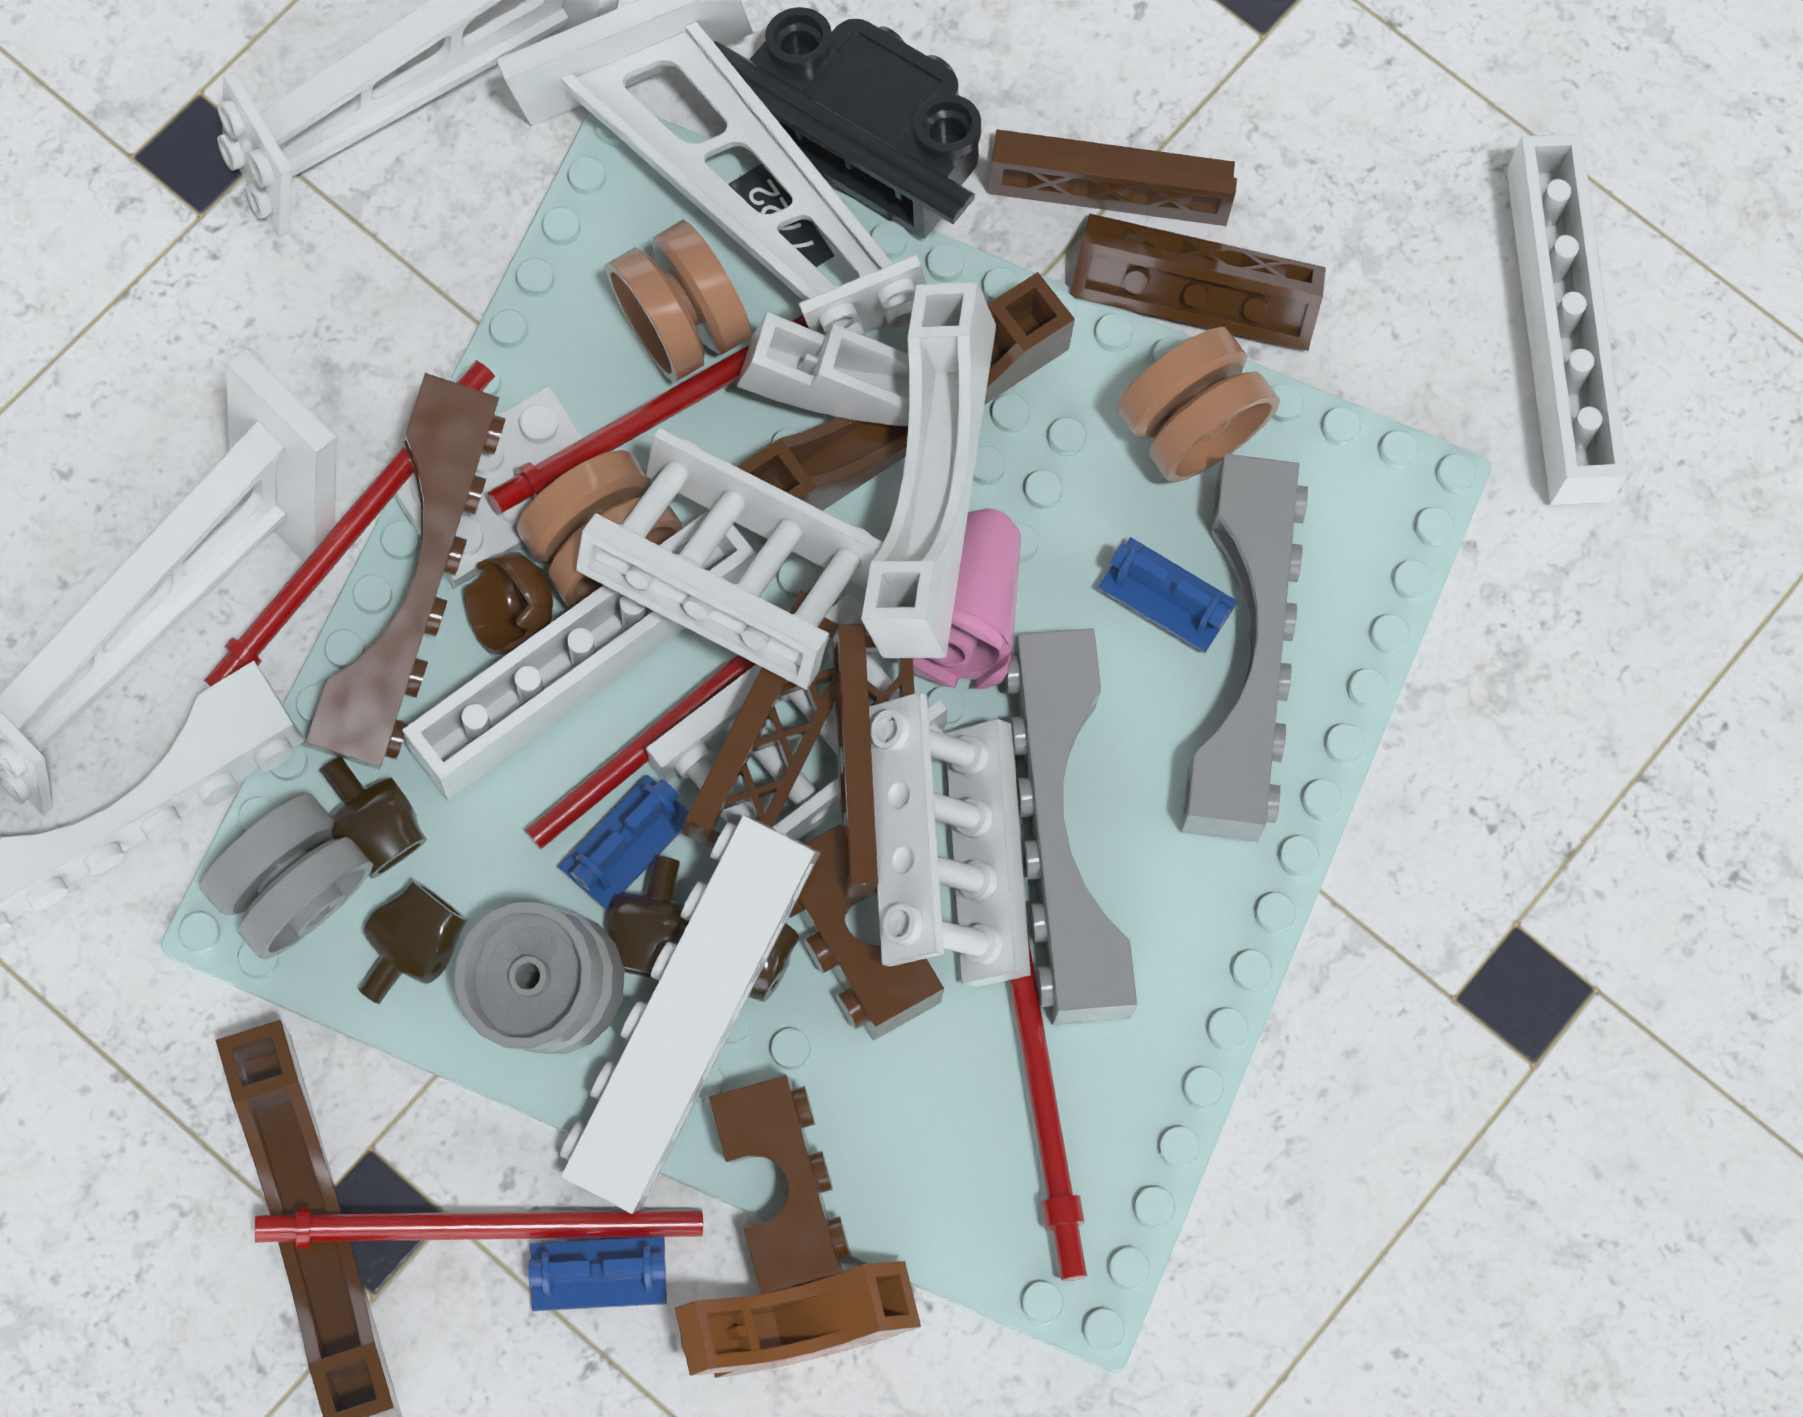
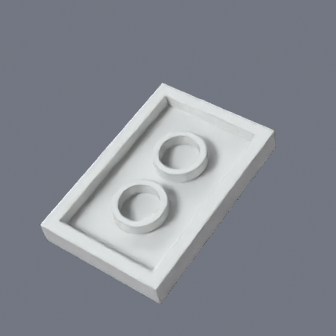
(530, 434)

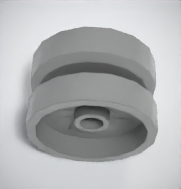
(285, 876)
(539, 978)

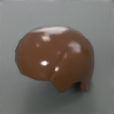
(508, 602)

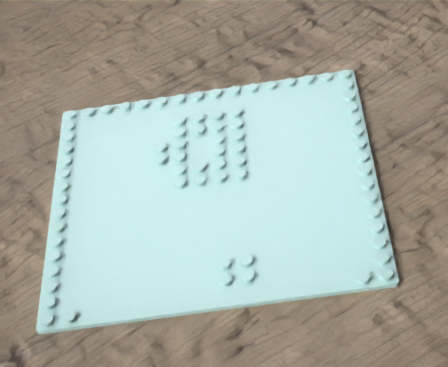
(936, 1117)

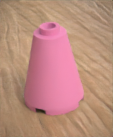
(983, 606)

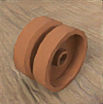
(679, 300)
(1197, 404)
(559, 513)

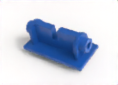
(1167, 594)
(626, 841)
(597, 1273)

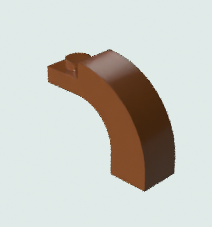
(797, 1322)

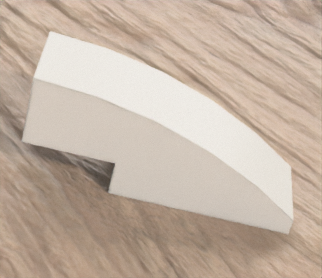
(827, 373)

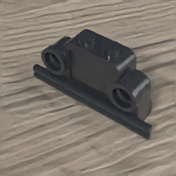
(869, 114)

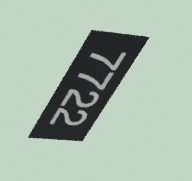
(767, 197)

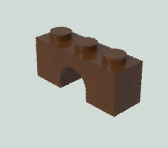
(872, 992)
(770, 1124)

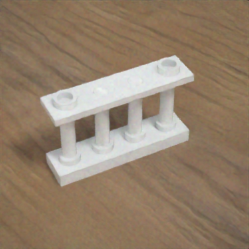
(707, 603)
(688, 744)
(984, 840)

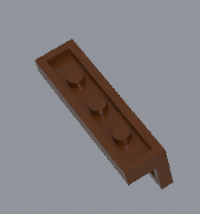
(1112, 177)
(1198, 282)
(744, 740)
(854, 751)

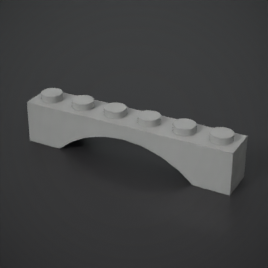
(1253, 525)
(1085, 952)

